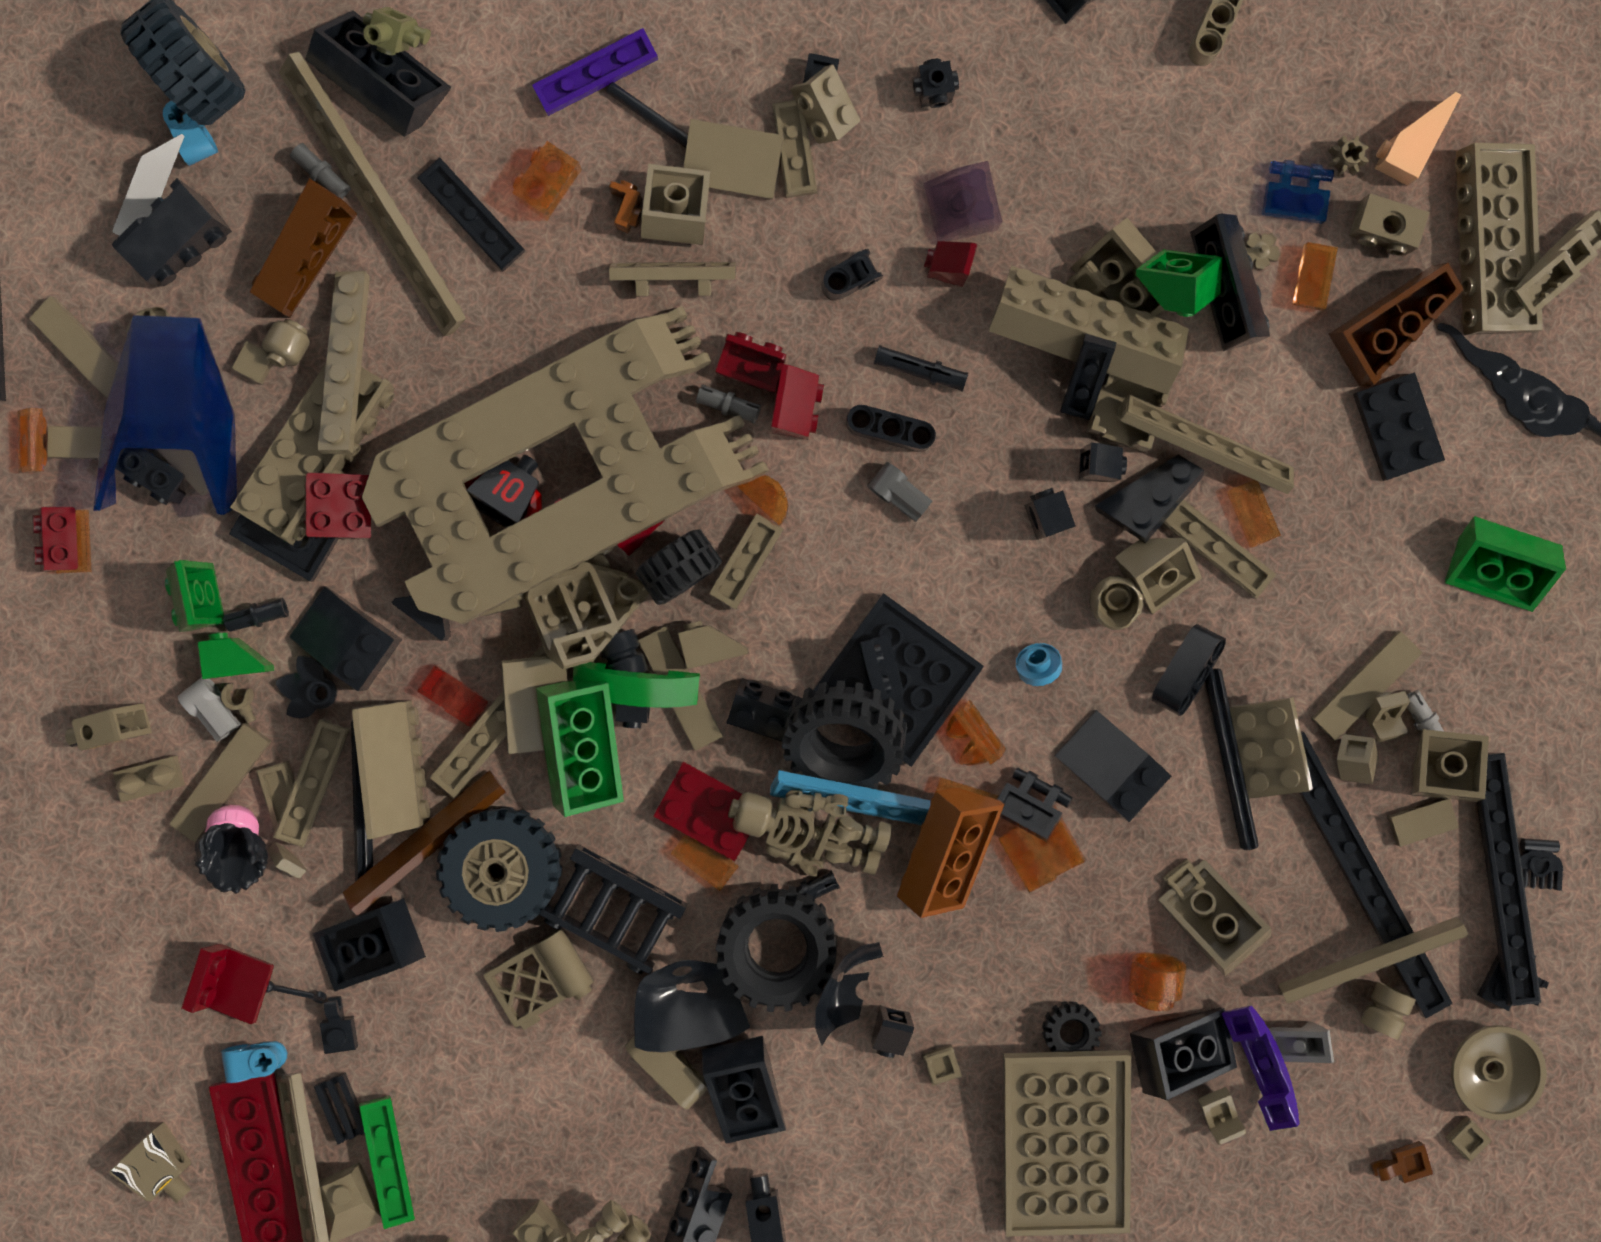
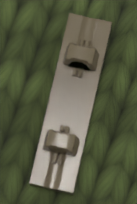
(646, 271)

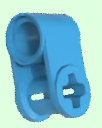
(197, 140)
(248, 1060)

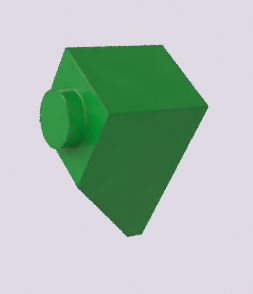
(229, 657)

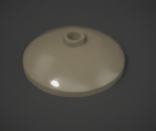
(1513, 1082)

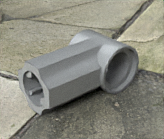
(205, 702)

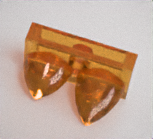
(984, 744)

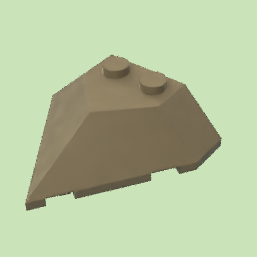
(582, 611)

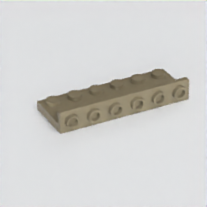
(1497, 235)
(277, 487)

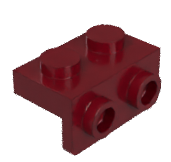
(751, 362)
(56, 539)

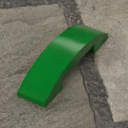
(643, 689)

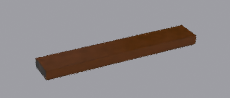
(422, 843)

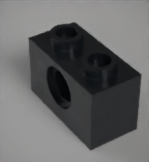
(1049, 513)

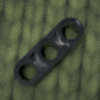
(905, 424)
(1188, 669)

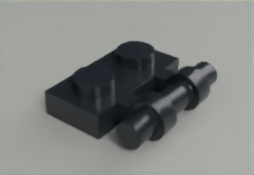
(1028, 812)

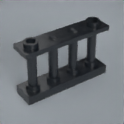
(640, 893)

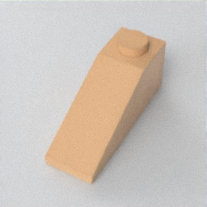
(1410, 149)

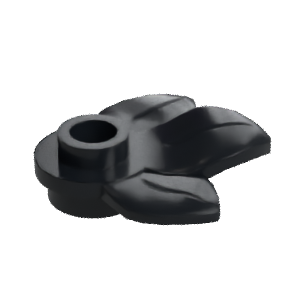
(303, 688)

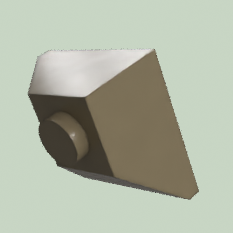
(1159, 569)
(348, 1203)

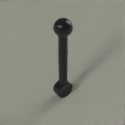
(318, 996)

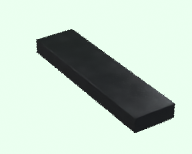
(471, 214)

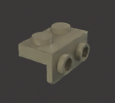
(826, 105)

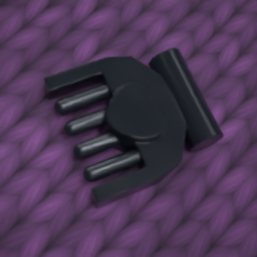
(1541, 862)

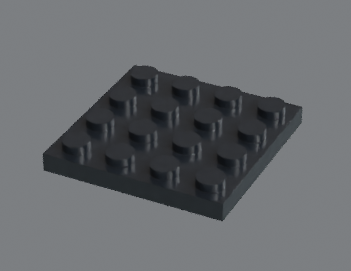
(929, 666)

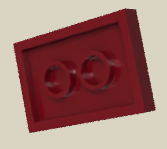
(700, 809)

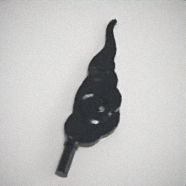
(1526, 394)

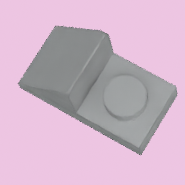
(1304, 1044)

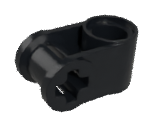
(855, 272)

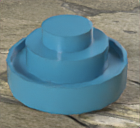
(1039, 664)

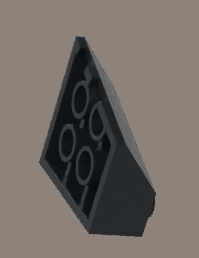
(172, 235)

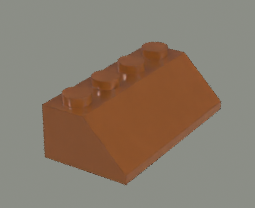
(949, 851)

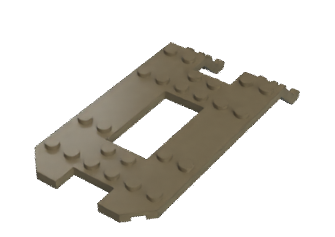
(637, 489)

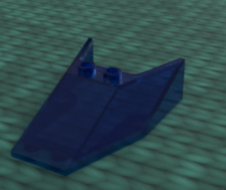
(169, 398)

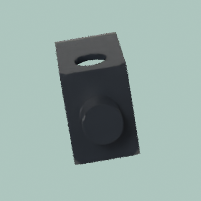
(764, 1226)

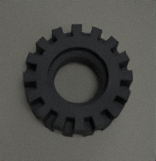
(1071, 1012)

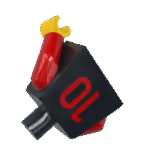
(507, 492)

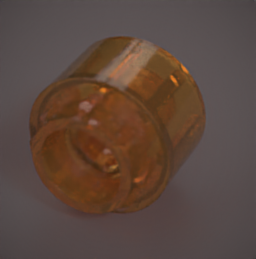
(1156, 980)

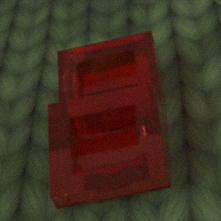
(452, 695)

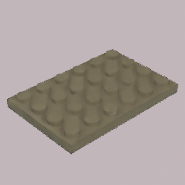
(1067, 1143)

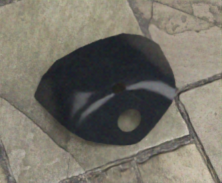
(839, 999)
(686, 1020)

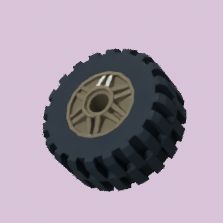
(182, 61)
(479, 889)

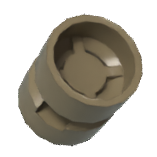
(1387, 1010)

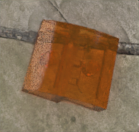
(1041, 861)

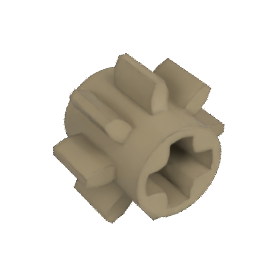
(1347, 147)

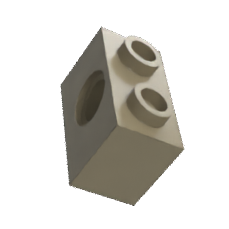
(1406, 221)

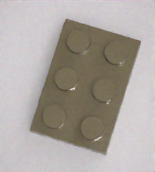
(1271, 748)

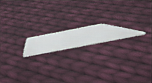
(147, 183)

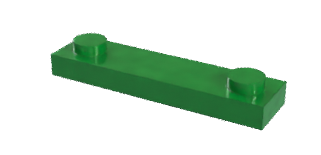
(386, 1162)

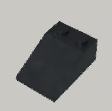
(345, 639)
(1113, 766)
(369, 945)
(1182, 1053)
(743, 1089)

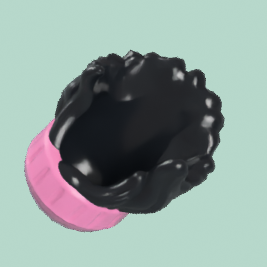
(231, 849)

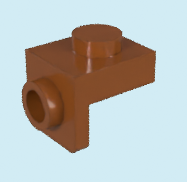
(629, 212)

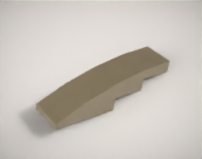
(1560, 264)

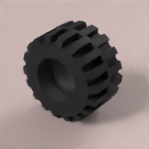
(678, 566)

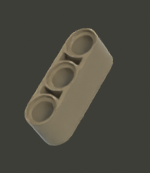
(1212, 32)
(672, 1073)

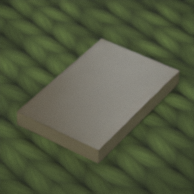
(736, 156)
(520, 700)

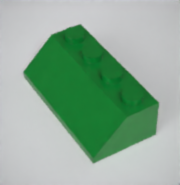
(580, 746)

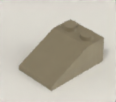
(1217, 919)

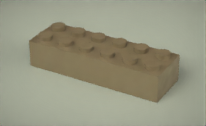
(1058, 317)

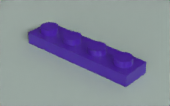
(595, 72)

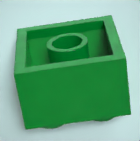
(1182, 280)

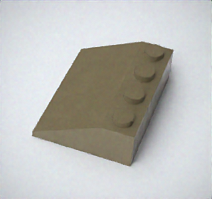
(390, 768)

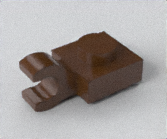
(1408, 1163)

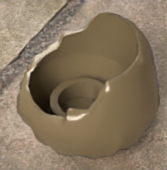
(1116, 602)

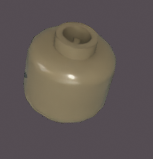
(285, 343)

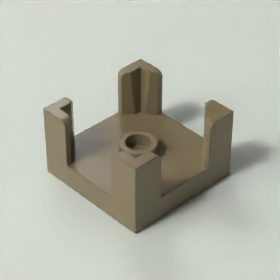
(1106, 415)

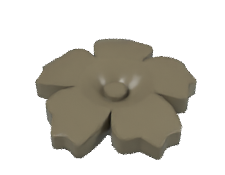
(1261, 249)

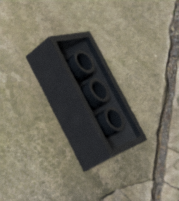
(388, 85)
(1238, 307)

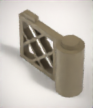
(562, 970)

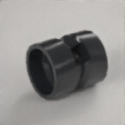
(622, 653)

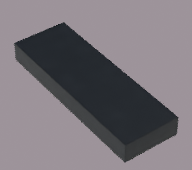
(1088, 376)

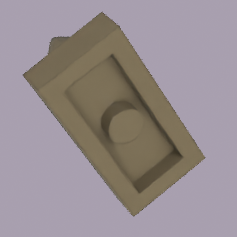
(148, 778)

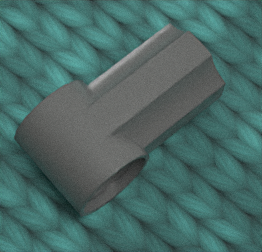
(893, 487)

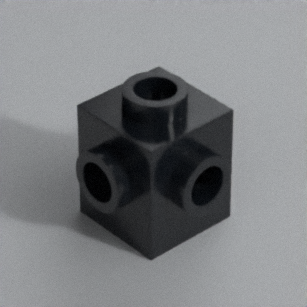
(933, 93)

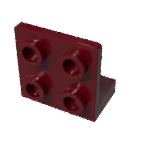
(336, 506)
(228, 983)

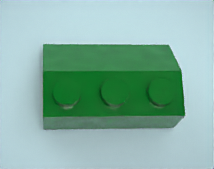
(1505, 564)

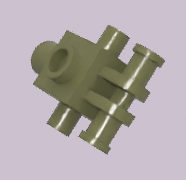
(393, 31)

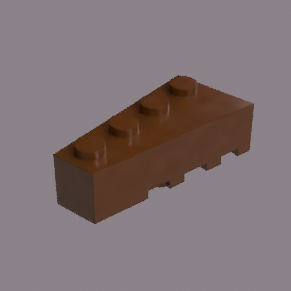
(302, 248)
(1386, 328)

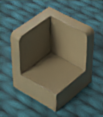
(1357, 759)

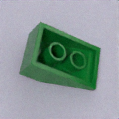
(194, 595)

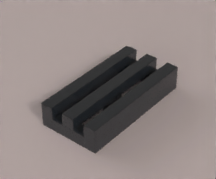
(329, 1111)

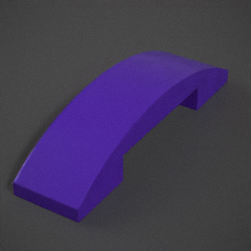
(1267, 1065)

